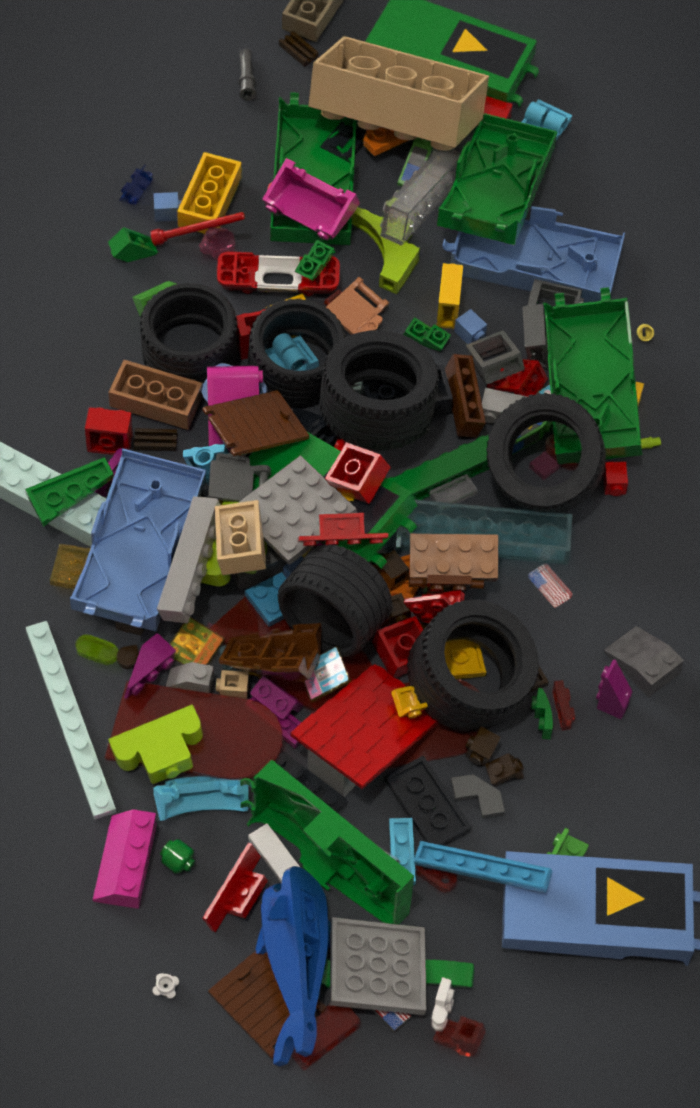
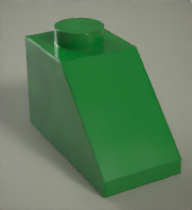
(131, 245)

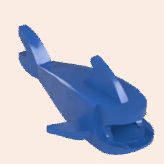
(296, 940)

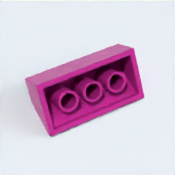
(125, 858)

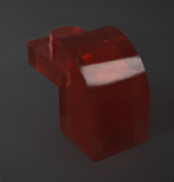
(461, 1036)

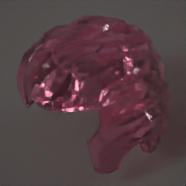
(217, 242)

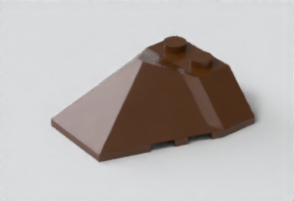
(277, 655)

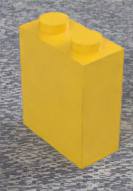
(449, 295)

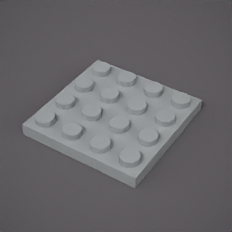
(292, 507)
(377, 966)

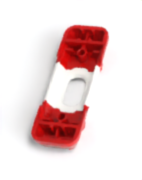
(246, 273)

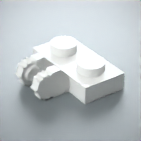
(443, 1005)

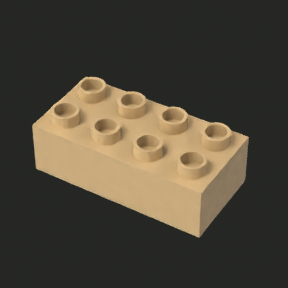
(398, 92)

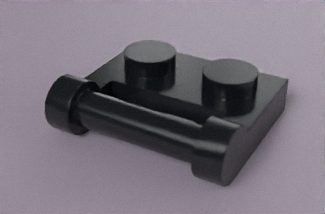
(341, 139)

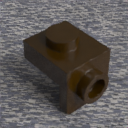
(399, 610)
(504, 769)

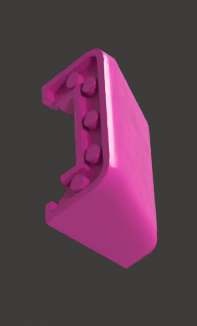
(310, 201)
(229, 384)

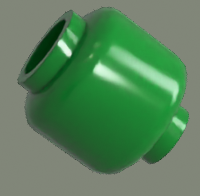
(177, 856)

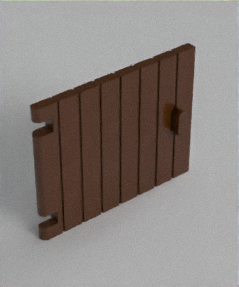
(255, 423)
(255, 1000)

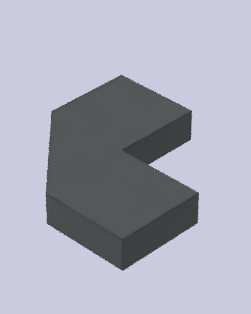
(473, 787)

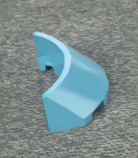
(199, 794)

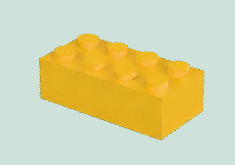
(210, 190)

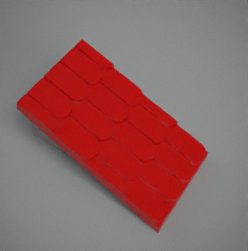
(359, 732)

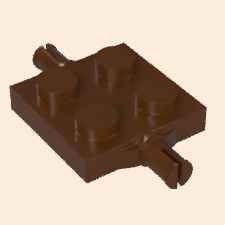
(445, 583)

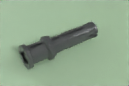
(246, 80)

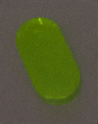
(96, 649)

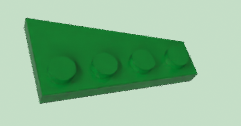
(66, 490)

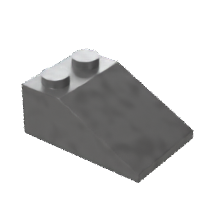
(645, 660)

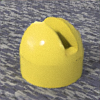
(649, 332)

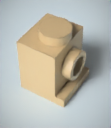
(233, 684)

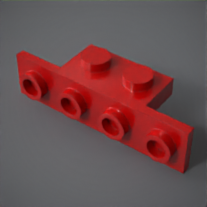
(342, 527)
(238, 890)

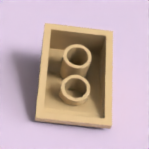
(239, 537)

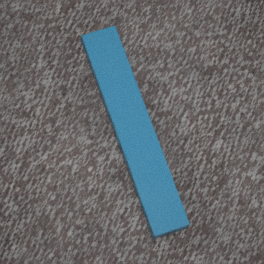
(483, 866)

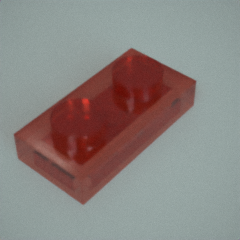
(561, 698)

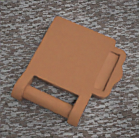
(356, 312)

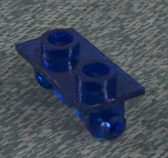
(132, 191)

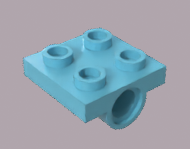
(547, 116)
(292, 353)
(202, 456)

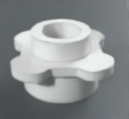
(161, 980)

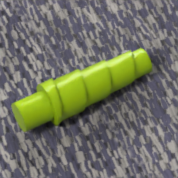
(648, 443)

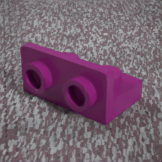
(275, 698)

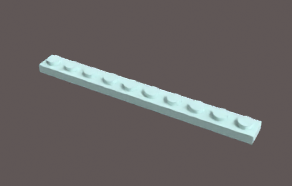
(71, 720)

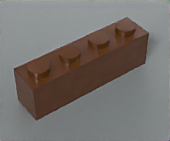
(466, 396)

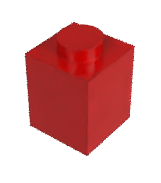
(615, 478)

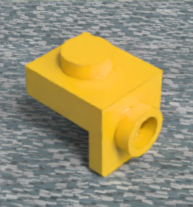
(407, 702)

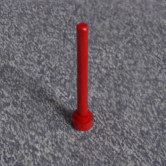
(160, 236)

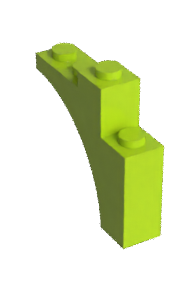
(397, 259)

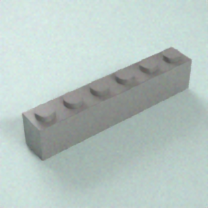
(189, 561)

